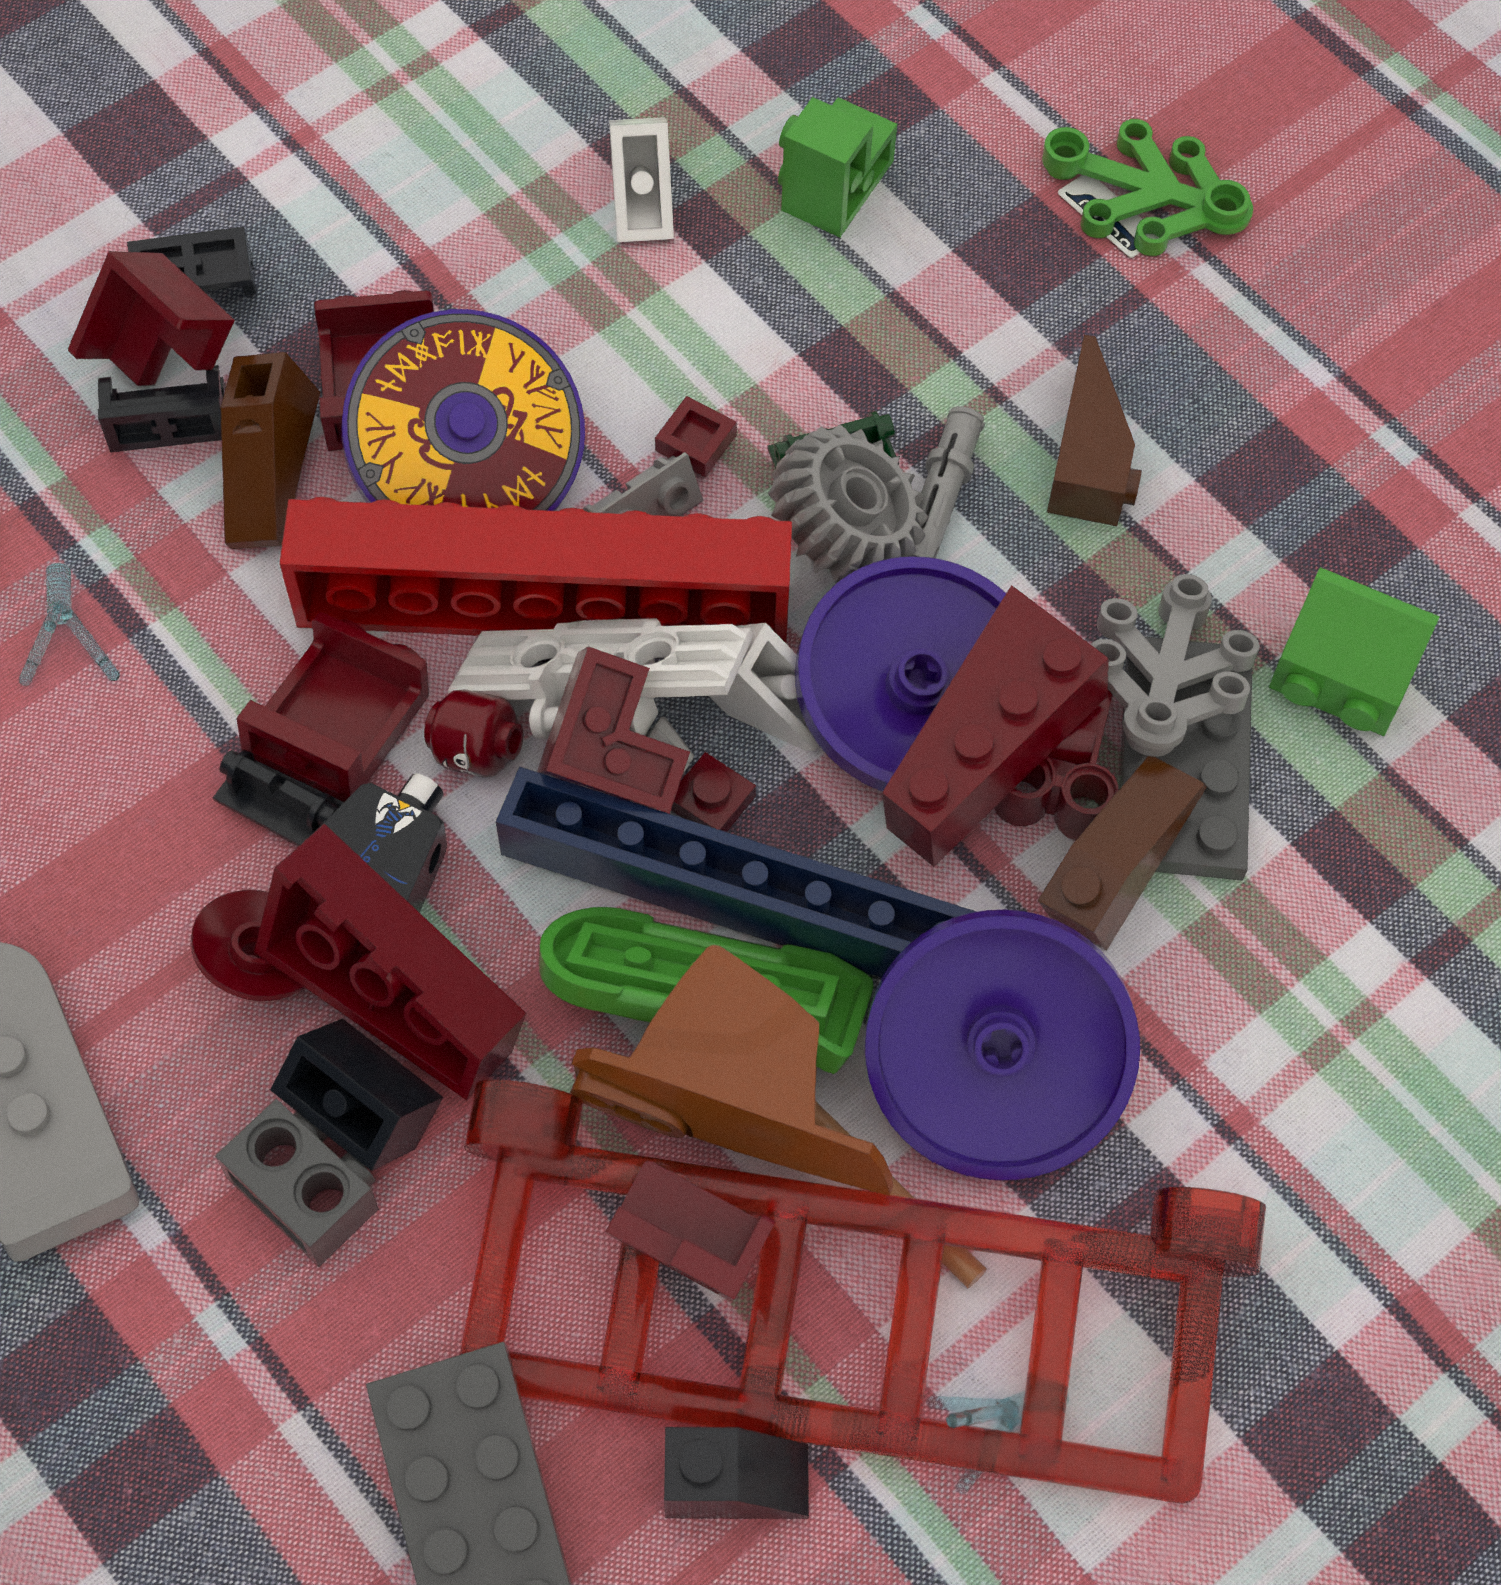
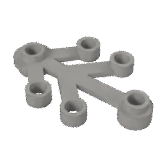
(1154, 721)

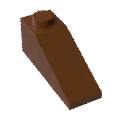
(1096, 447)
(1121, 851)

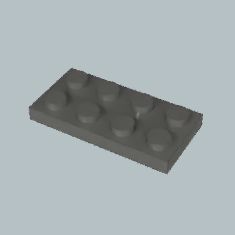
(1217, 754)
(467, 1473)

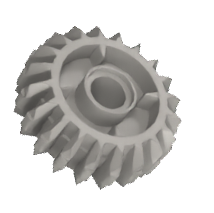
(846, 501)

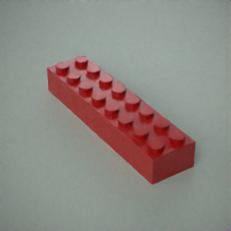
(529, 568)

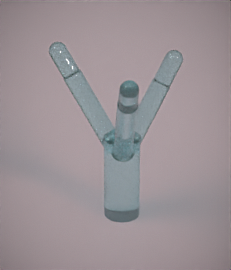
(58, 613)
(976, 1411)

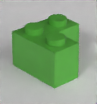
(833, 162)

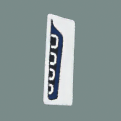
(1085, 189)

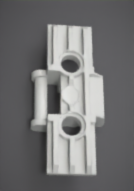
(696, 663)

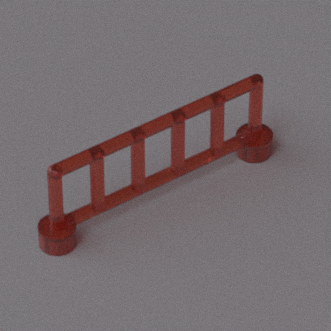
(1191, 1241)

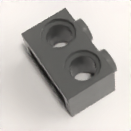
(287, 1190)

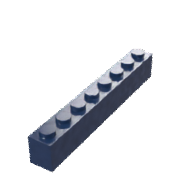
(712, 873)

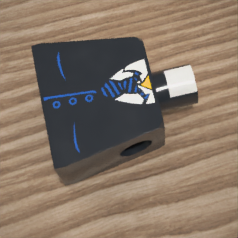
(396, 834)

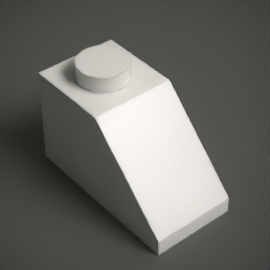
(641, 179)
(766, 690)

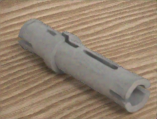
(947, 470)

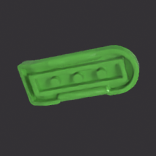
(630, 965)

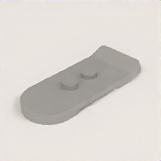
(56, 1145)

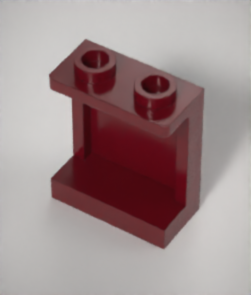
(346, 333)
(337, 708)

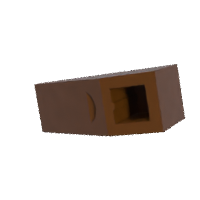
(264, 445)

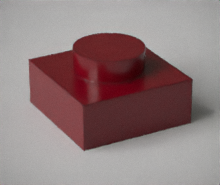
(698, 432)
(713, 794)

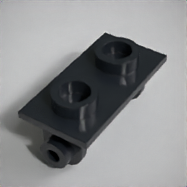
(273, 798)

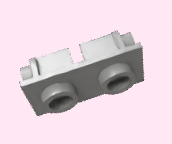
(661, 490)

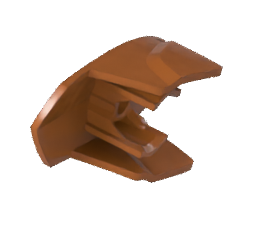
(733, 1069)

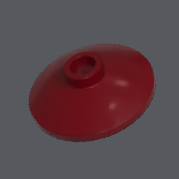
(222, 944)

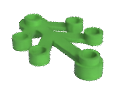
(1213, 205)

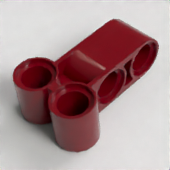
(1065, 775)

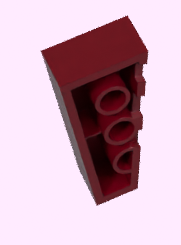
(994, 724)
(384, 964)

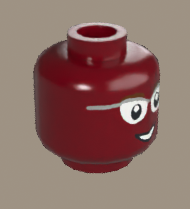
(473, 733)

